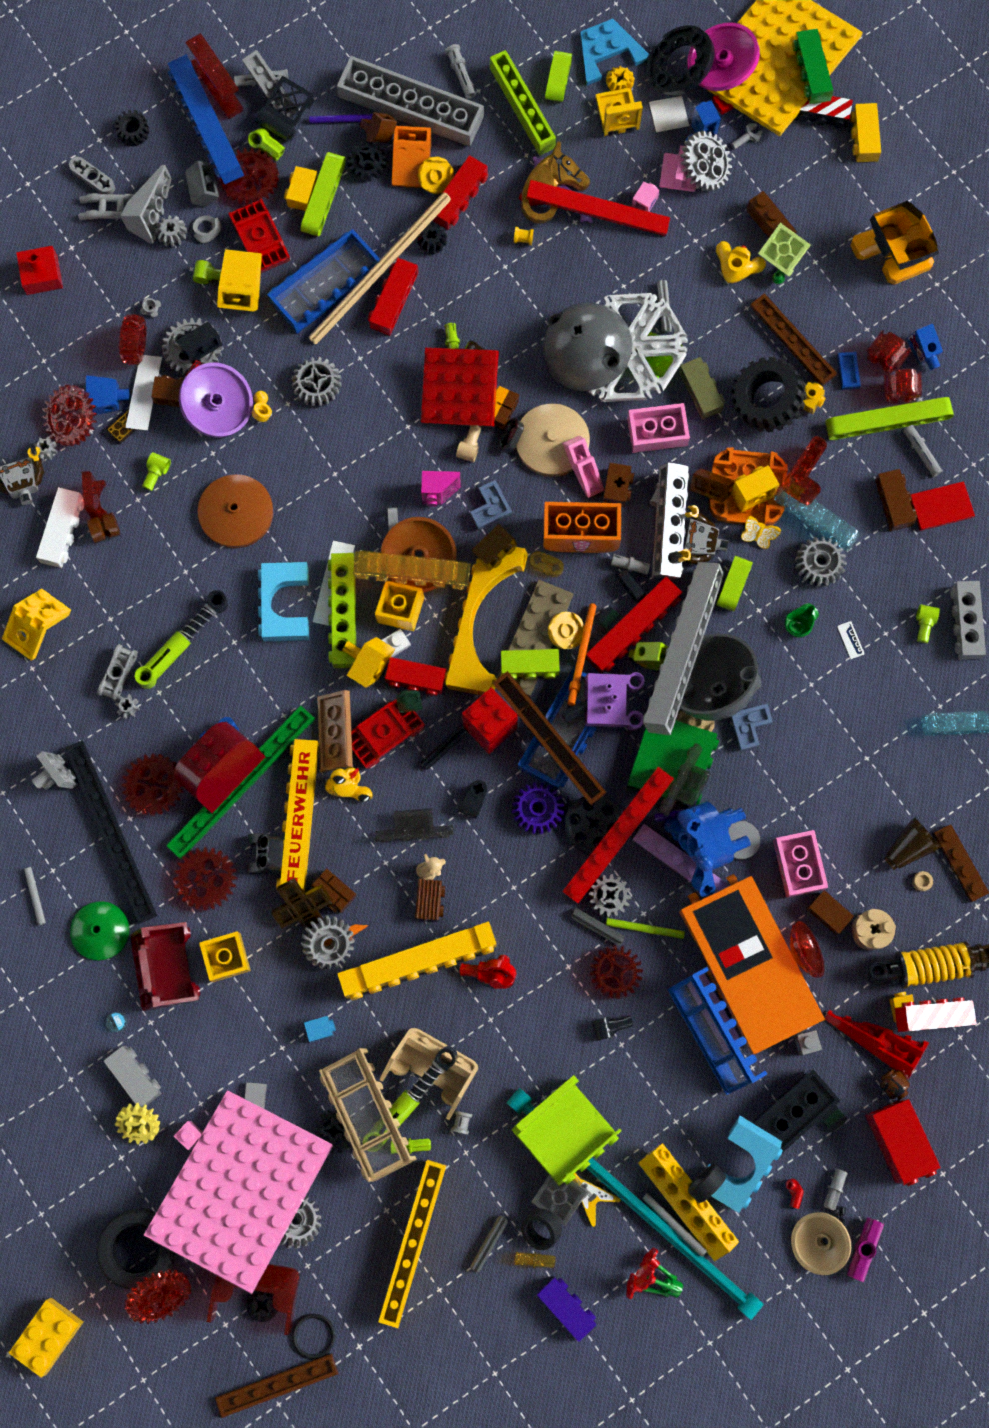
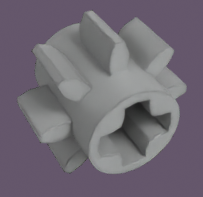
(43, 444)
(130, 710)

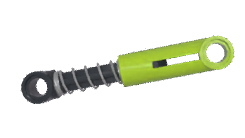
(179, 641)
(409, 1099)

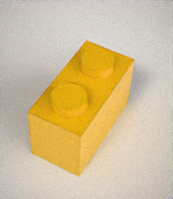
(301, 187)

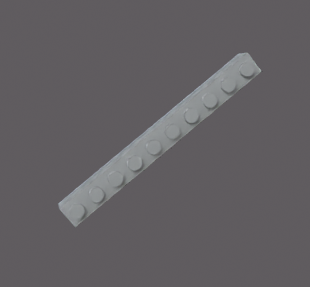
(683, 648)

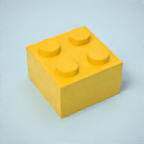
(754, 488)
(399, 605)
(225, 956)

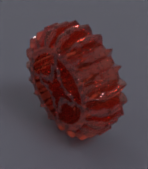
(132, 339)
(612, 962)

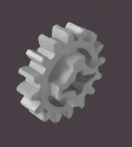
(601, 885)

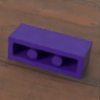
(567, 1308)

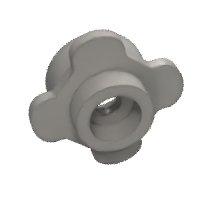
(147, 302)

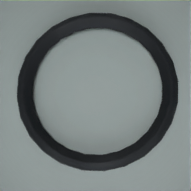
(294, 1338)

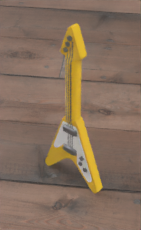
(595, 1195)

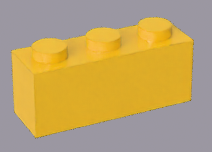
(866, 132)

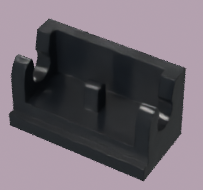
(199, 342)

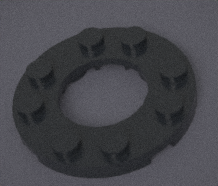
(676, 38)

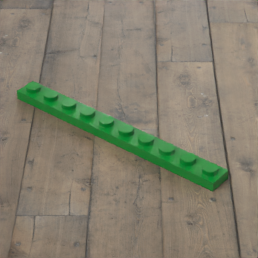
(272, 750)

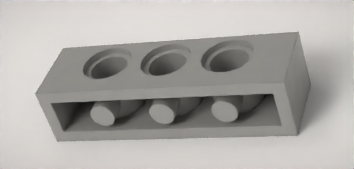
(971, 591)

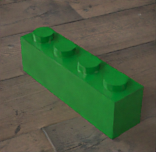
(813, 66)

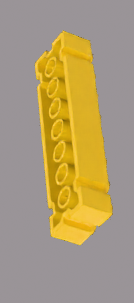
(417, 960)

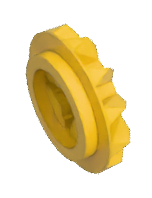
(611, 78)

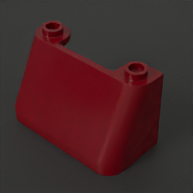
(163, 966)

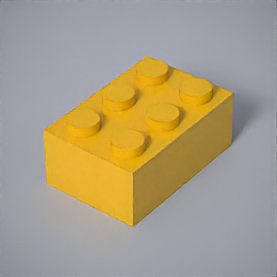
(46, 1337)

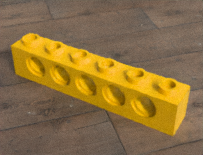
(698, 1217)

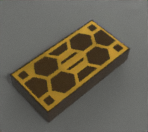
(119, 430)

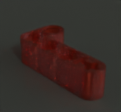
(797, 482)

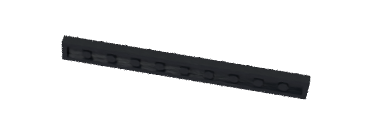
(111, 832)

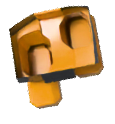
(899, 234)

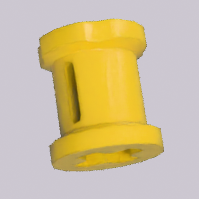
(523, 236)

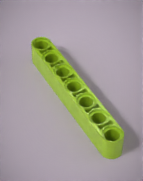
(889, 418)

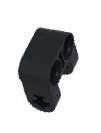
(268, 853)

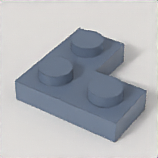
(495, 507)
(746, 722)

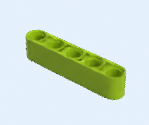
(323, 194)

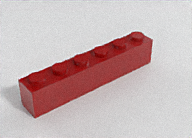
(633, 625)

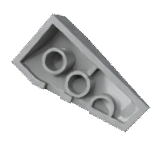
(146, 206)

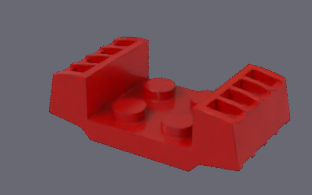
(260, 234)
(383, 733)

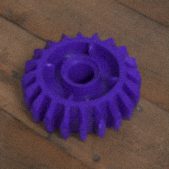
(533, 819)

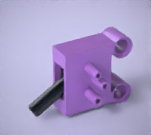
(606, 701)

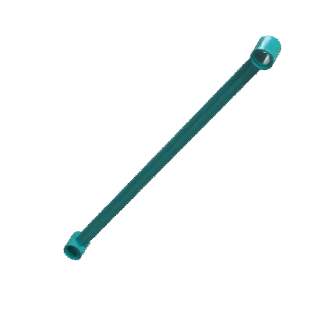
(748, 1304)

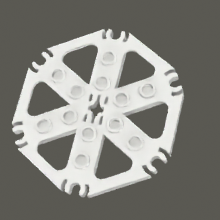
(646, 346)

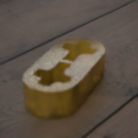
(544, 568)

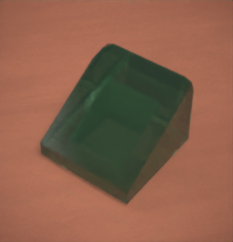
(409, 701)

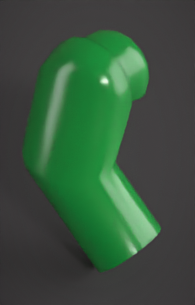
(778, 277)

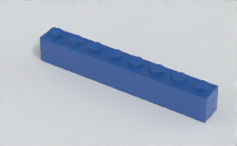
(205, 118)

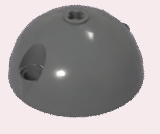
(578, 358)
(721, 678)

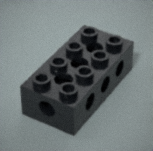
(809, 1113)

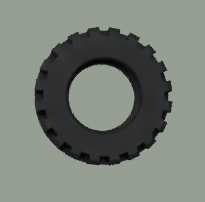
(759, 374)

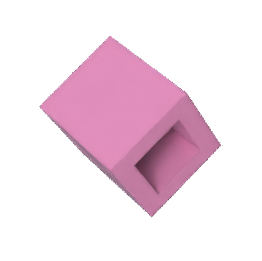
(645, 197)
(188, 1135)

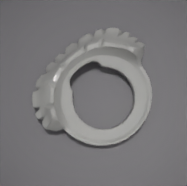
(207, 237)

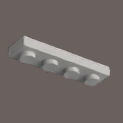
(267, 81)

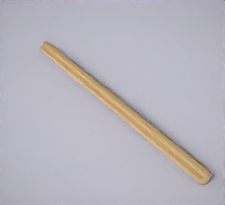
(379, 268)

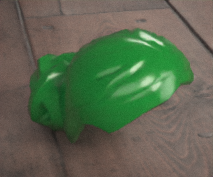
(801, 620)

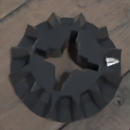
(252, 1304)

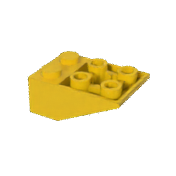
(240, 281)

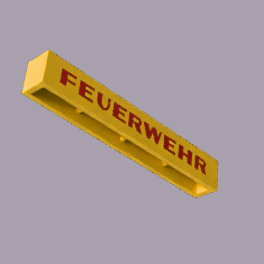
(299, 811)

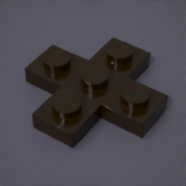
(299, 904)

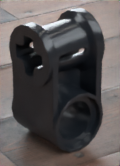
(473, 802)

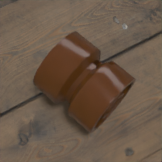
(103, 527)

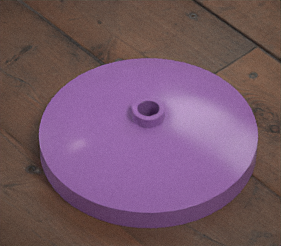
(228, 391)

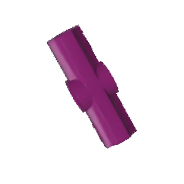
(860, 1263)

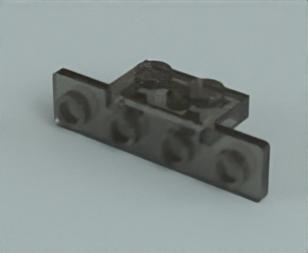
(688, 784)
(414, 824)

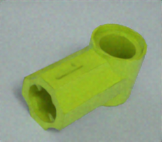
(267, 143)

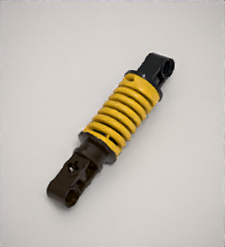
(931, 965)

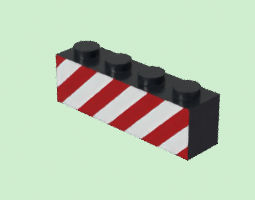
(832, 112)

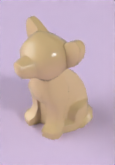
(431, 868)

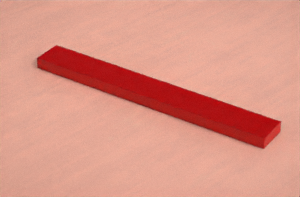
(597, 208)

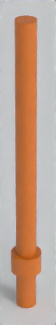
(575, 685)

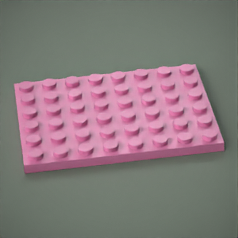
(238, 1191)

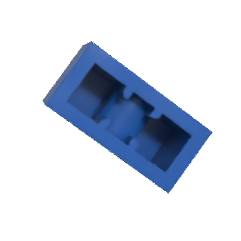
(706, 118)

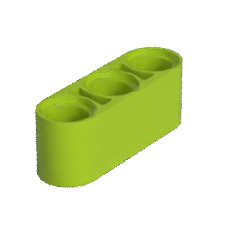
(558, 76)
(734, 583)

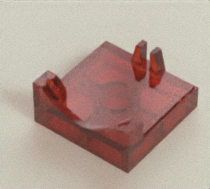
(91, 495)

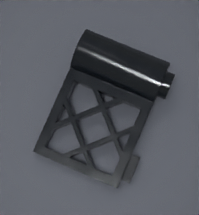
(274, 120)

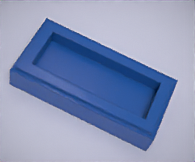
(848, 370)

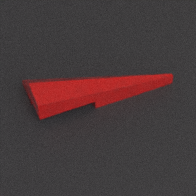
(894, 1050)

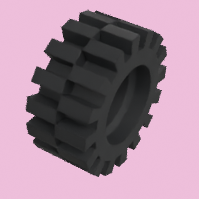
(128, 119)

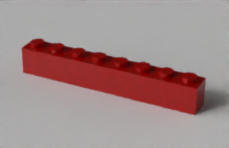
(618, 835)

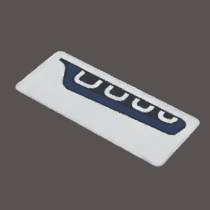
(850, 640)

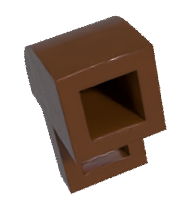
(379, 128)

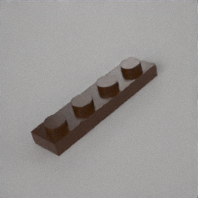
(961, 863)

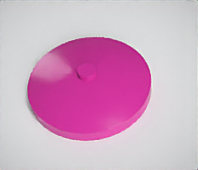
(734, 56)

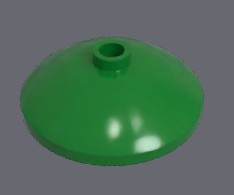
(112, 934)

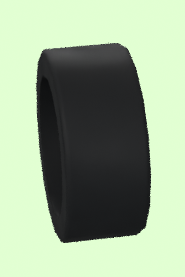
(706, 1183)
(548, 1219)

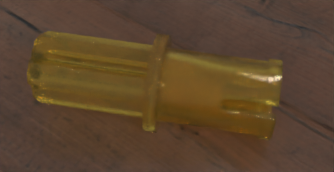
(535, 1260)

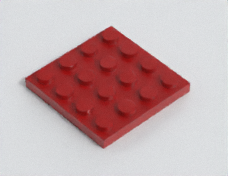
(459, 386)

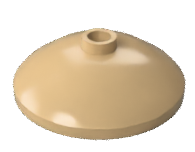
(812, 1251)

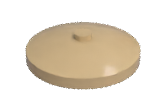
(544, 435)

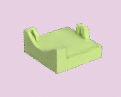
(784, 249)

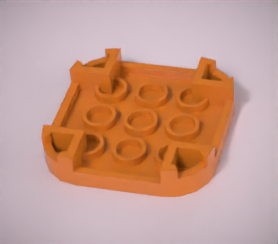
(736, 463)

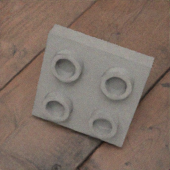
(54, 772)

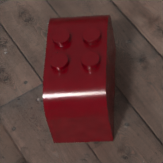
(217, 765)

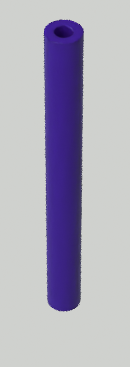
(339, 118)

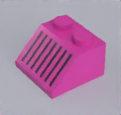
(438, 486)

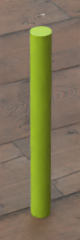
(645, 928)

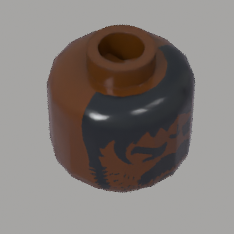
(894, 1084)

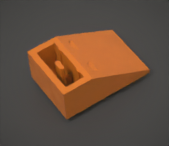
(410, 149)

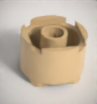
(884, 927)

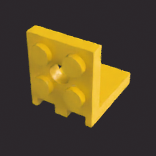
(618, 110)
(33, 621)

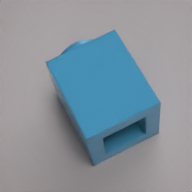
(319, 1029)

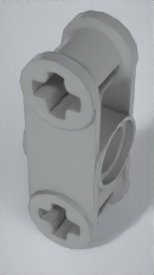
(121, 662)

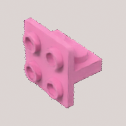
(673, 175)

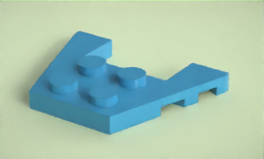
(605, 42)

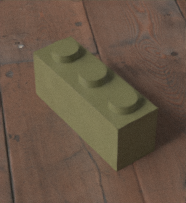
(701, 388)

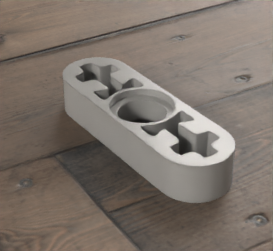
(88, 168)

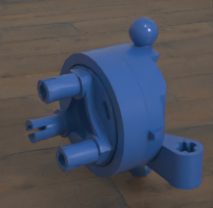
(707, 840)

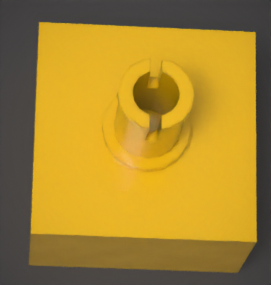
(369, 660)

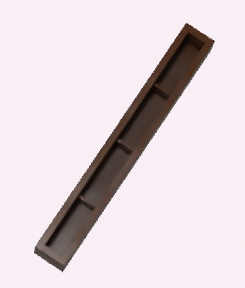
(549, 738)

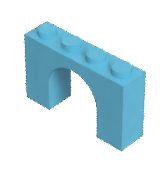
(272, 578)
(763, 1148)

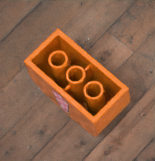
(582, 527)

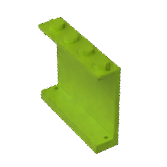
(565, 1132)

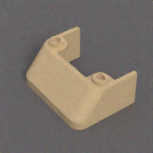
(417, 1053)

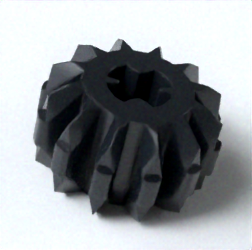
(427, 241)

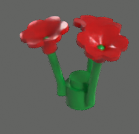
(644, 1278)

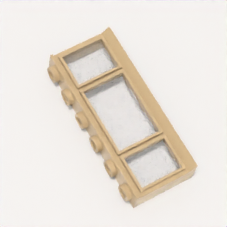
(365, 1116)

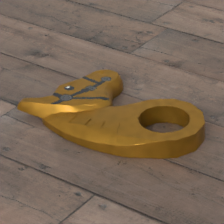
(555, 171)

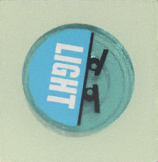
(116, 1022)

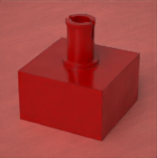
(39, 270)

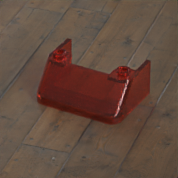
(276, 1279)

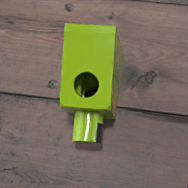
(649, 654)

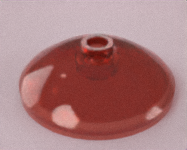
(806, 950)

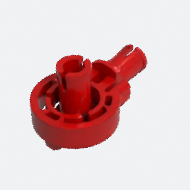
(492, 972)

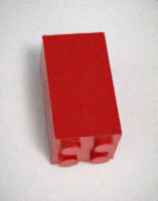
(490, 720)
(903, 1142)

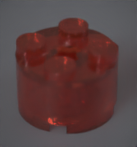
(888, 351)
(903, 385)

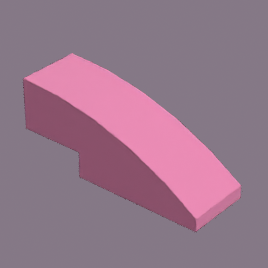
(583, 466)

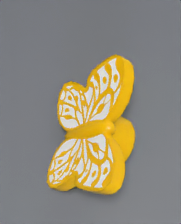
(759, 532)

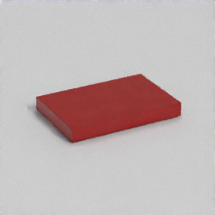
(942, 506)

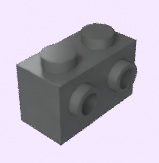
(201, 183)

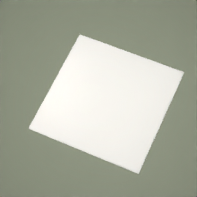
(669, 114)

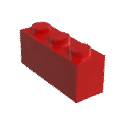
(415, 676)

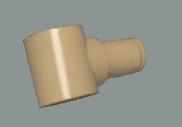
(468, 448)

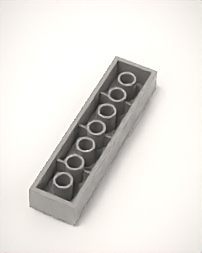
(410, 101)

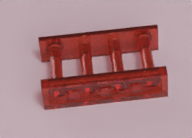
(214, 76)

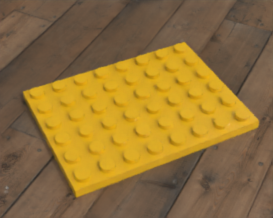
(775, 89)

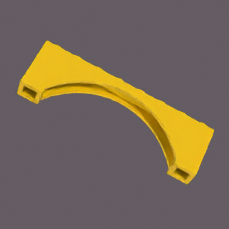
(465, 669)

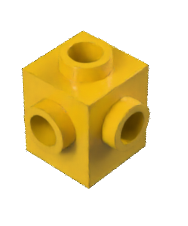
(814, 397)

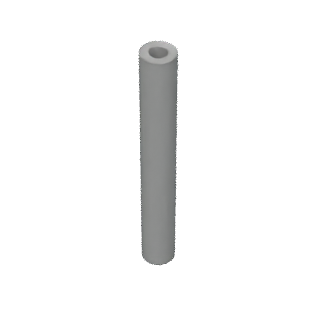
(34, 896)

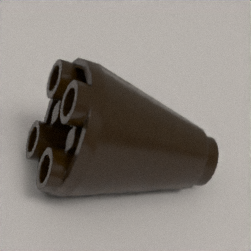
(911, 845)

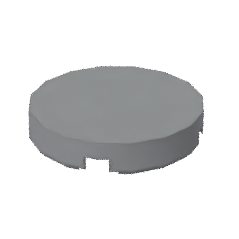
(741, 829)

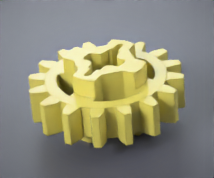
(137, 1123)

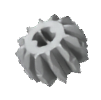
(178, 231)

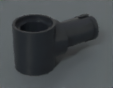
(606, 1027)

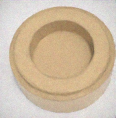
(922, 881)

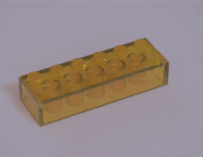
(411, 568)

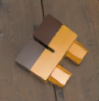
(505, 405)

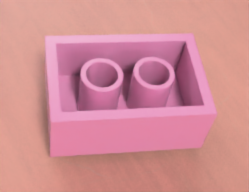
(658, 428)
(800, 864)

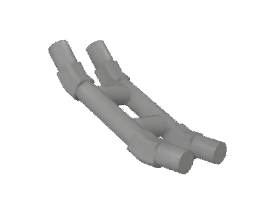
(102, 199)

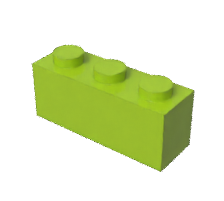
(531, 663)

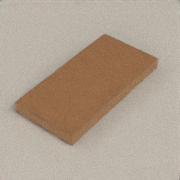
(334, 731)

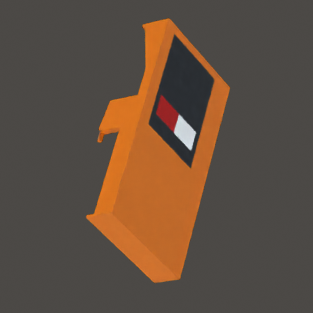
(751, 964)

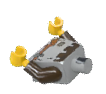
(22, 477)
(701, 539)

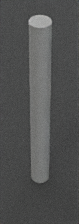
(674, 1225)

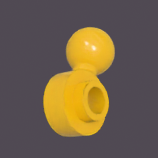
(261, 410)

